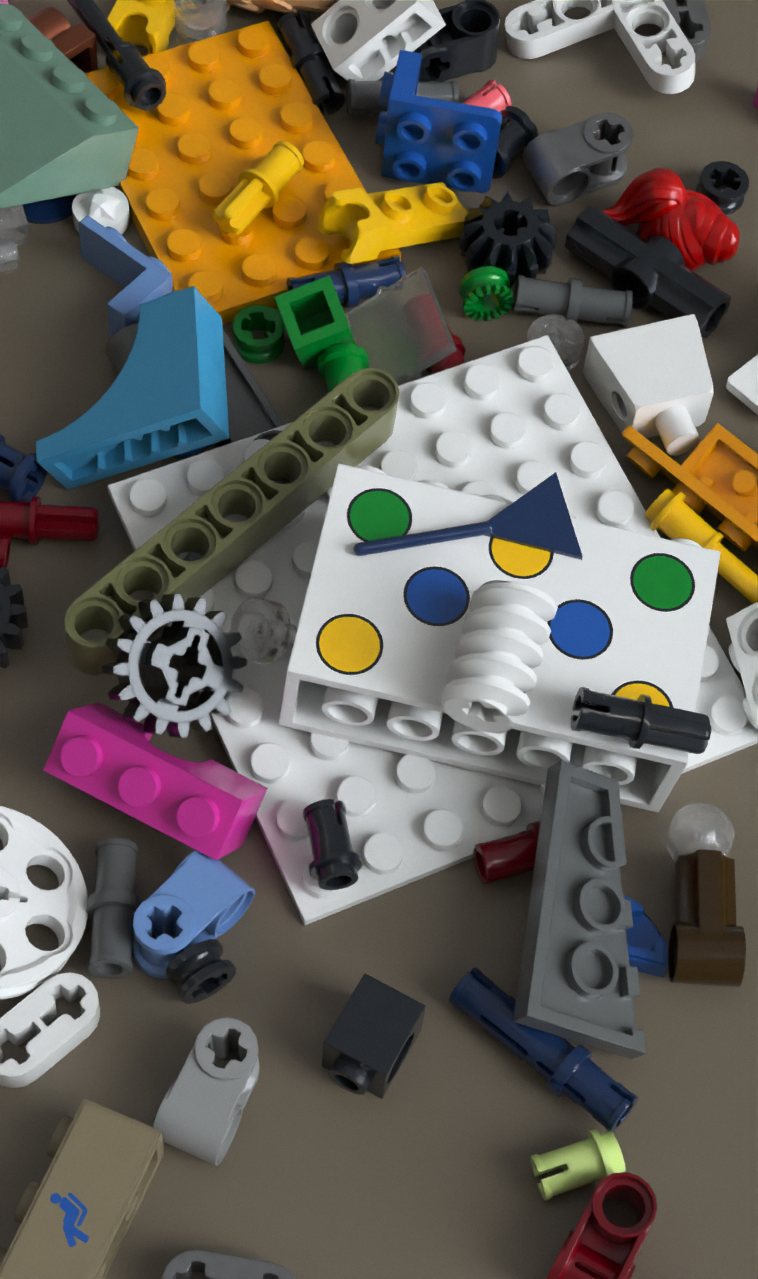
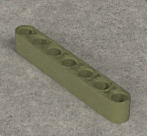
(242, 492)

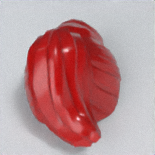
(679, 214)

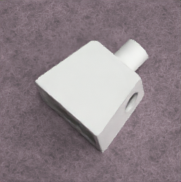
(653, 380)

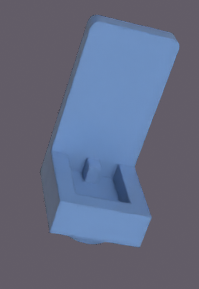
(140, 275)

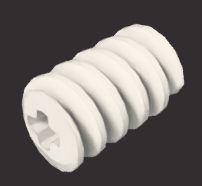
(498, 655)

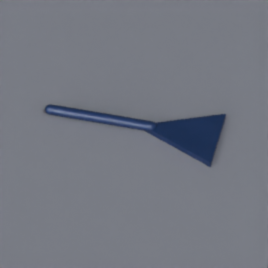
(534, 520)

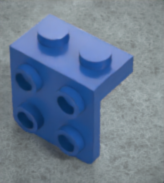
(433, 137)

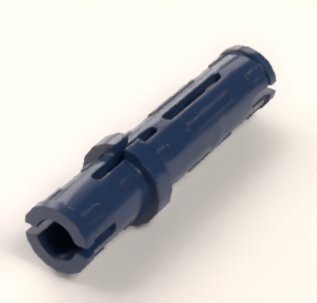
(554, 1058)

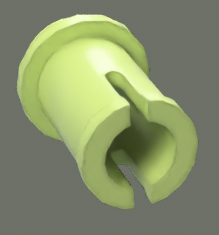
(581, 1161)

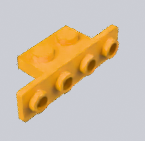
(715, 476)

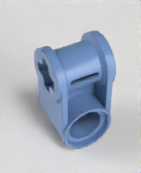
(194, 905)

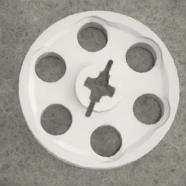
(23, 904)

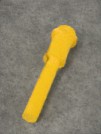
(680, 521)

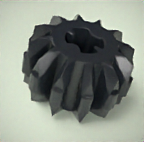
(508, 237)

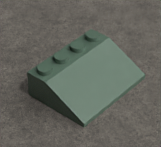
(54, 122)

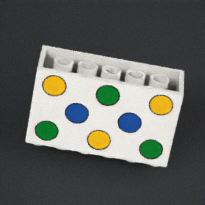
(388, 625)

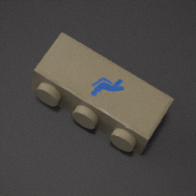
(86, 1198)

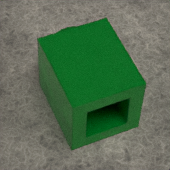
(314, 319)

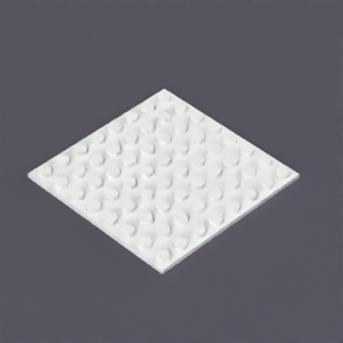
(478, 431)

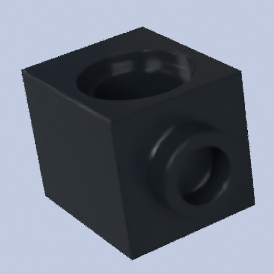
(372, 1037)

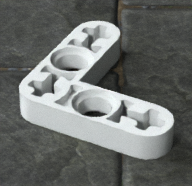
(616, 14)

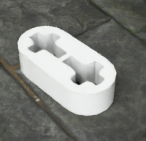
(51, 1041)

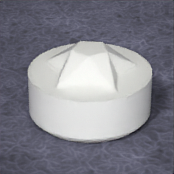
(105, 205)

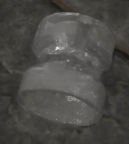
(199, 19)

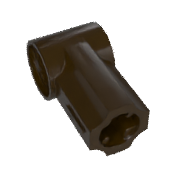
(704, 936)

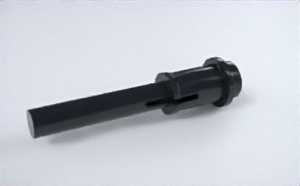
(142, 85)

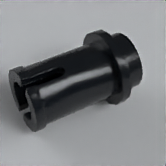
(331, 846)

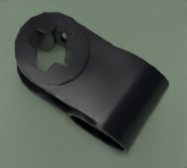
(464, 44)

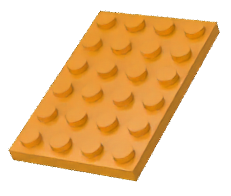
(221, 116)

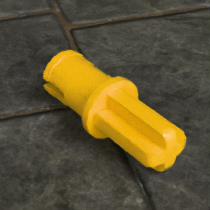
(258, 188)

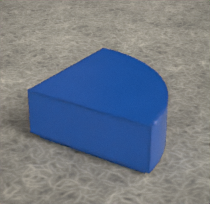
(645, 945)

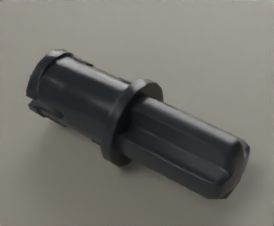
(640, 721)

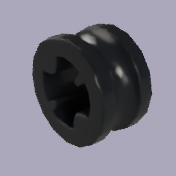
(728, 174)
(201, 971)

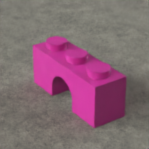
(184, 799)

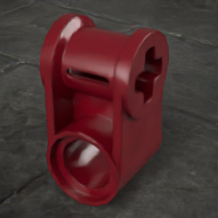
(596, 1245)

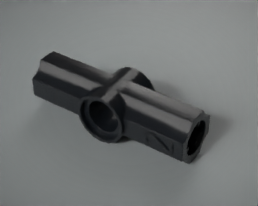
(648, 268)

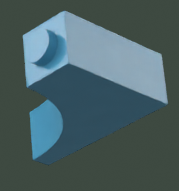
(161, 402)

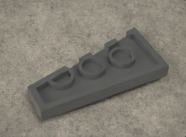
(575, 939)

